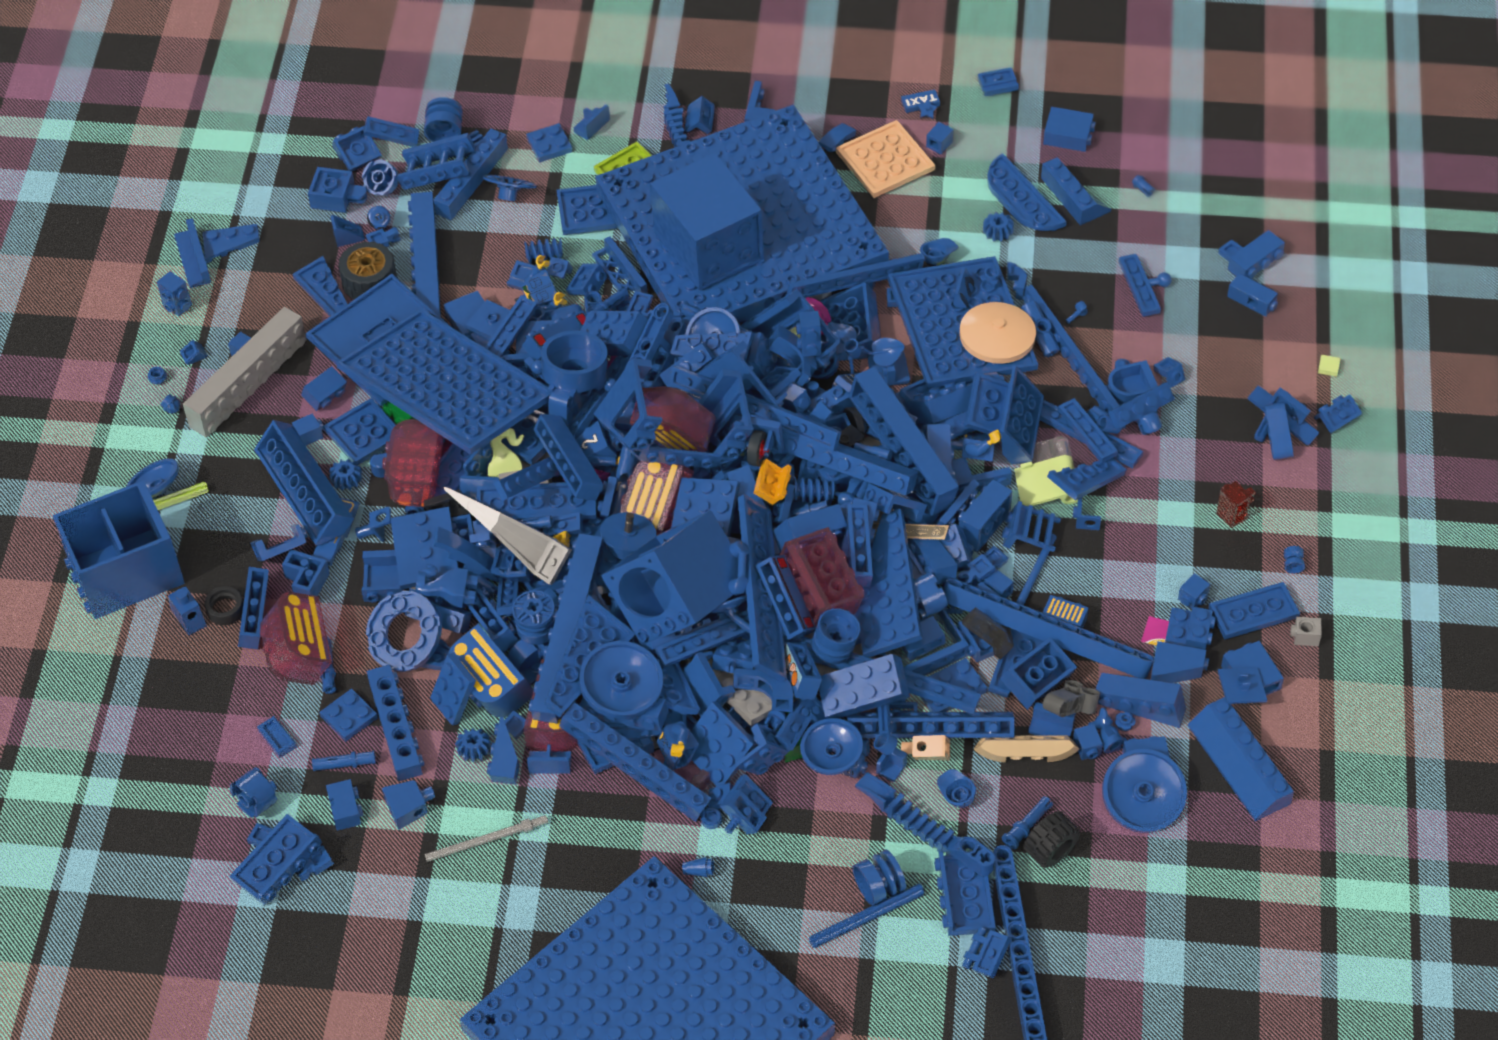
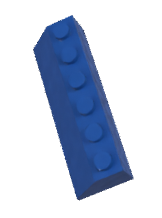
(1241, 759)

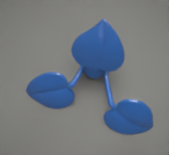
(885, 350)

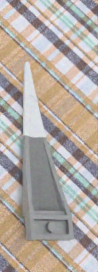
(535, 549)

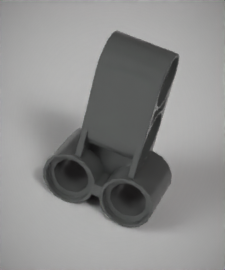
(1072, 699)

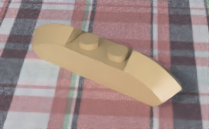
(1034, 746)

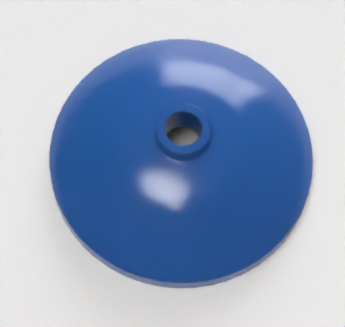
(713, 321)
(157, 476)
(827, 737)

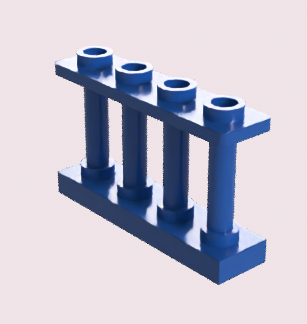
(432, 152)

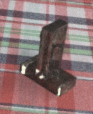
(990, 631)

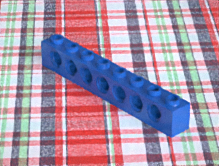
(938, 723)
(634, 761)

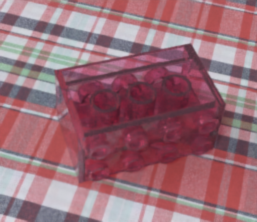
(822, 573)

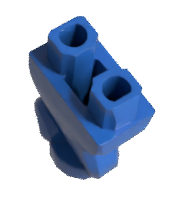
(448, 586)

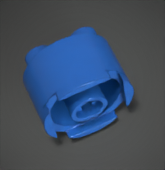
(929, 597)
(254, 792)

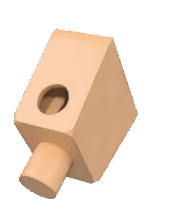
(936, 747)

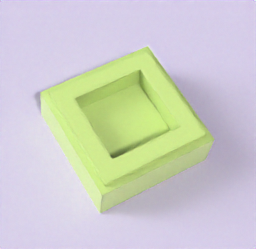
(1329, 365)

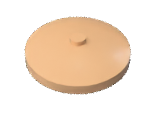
(997, 332)

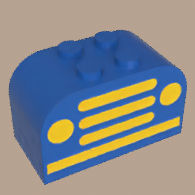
(498, 683)

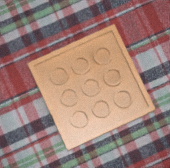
(885, 158)

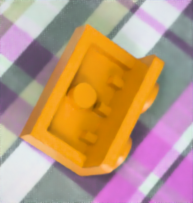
(772, 481)

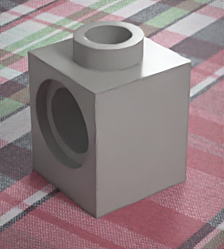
(1313, 634)

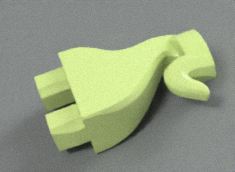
(503, 458)

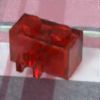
(1234, 503)

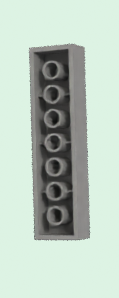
(245, 372)

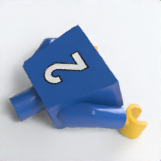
(597, 446)

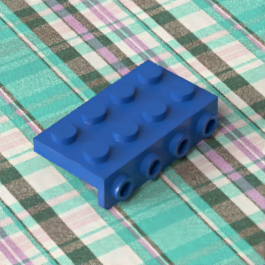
(276, 859)
(964, 897)

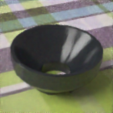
(856, 419)

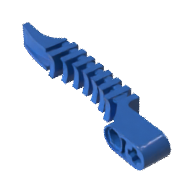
(673, 118)
(979, 859)

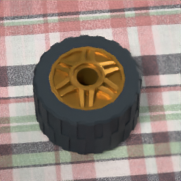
(364, 267)

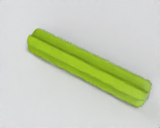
(181, 495)

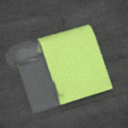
(1032, 478)

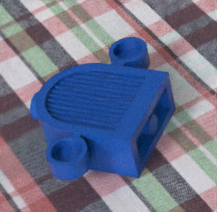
(1130, 380)

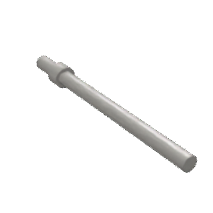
(525, 825)

